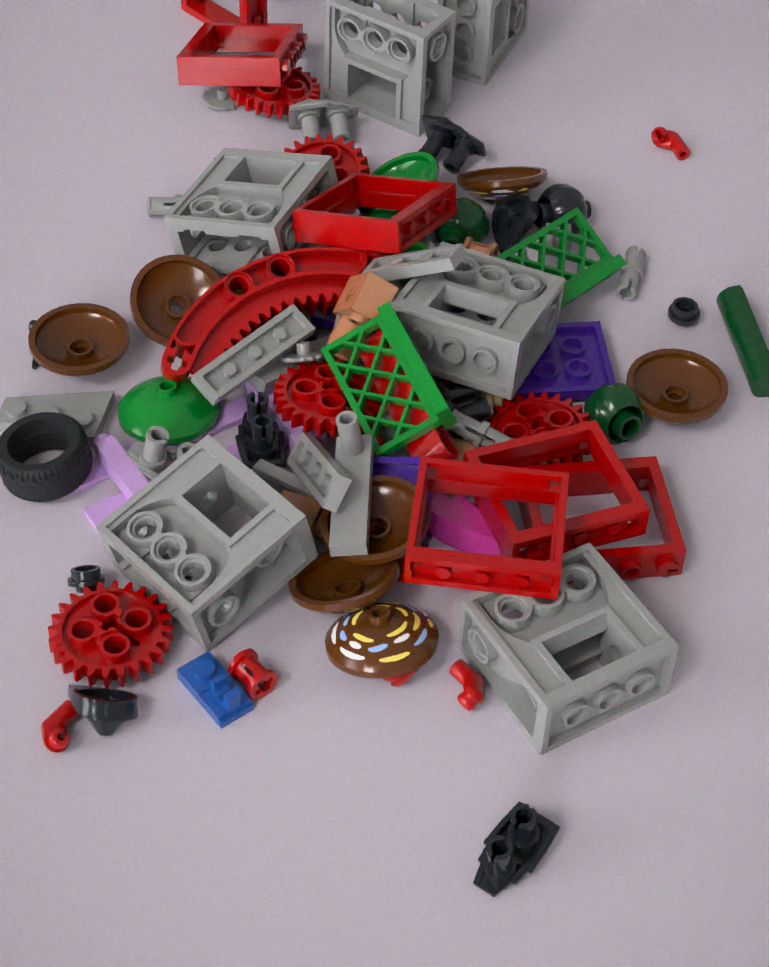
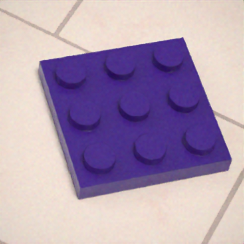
(571, 364)

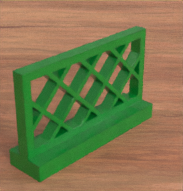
(586, 278)
(416, 375)

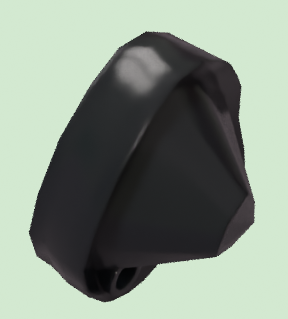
(513, 219)
(103, 706)

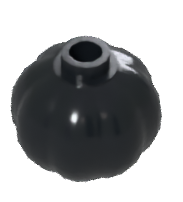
(558, 201)

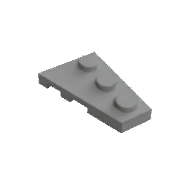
(88, 408)

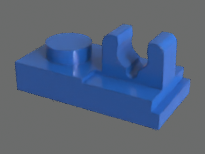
(214, 689)

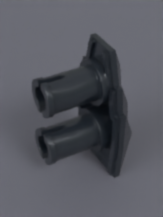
(444, 133)
(459, 394)
(259, 434)
(514, 849)

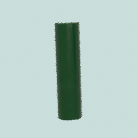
(745, 338)

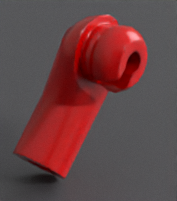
(670, 141)
(472, 684)
(55, 727)

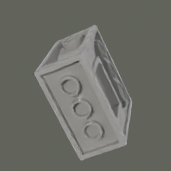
(485, 35)
(388, 64)
(246, 206)
(495, 323)
(177, 520)
(543, 640)

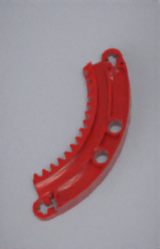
(222, 319)

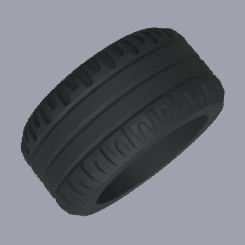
(49, 479)

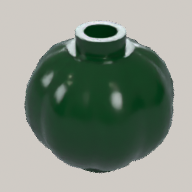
(468, 221)
(616, 408)

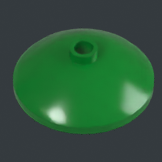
(409, 165)
(167, 404)

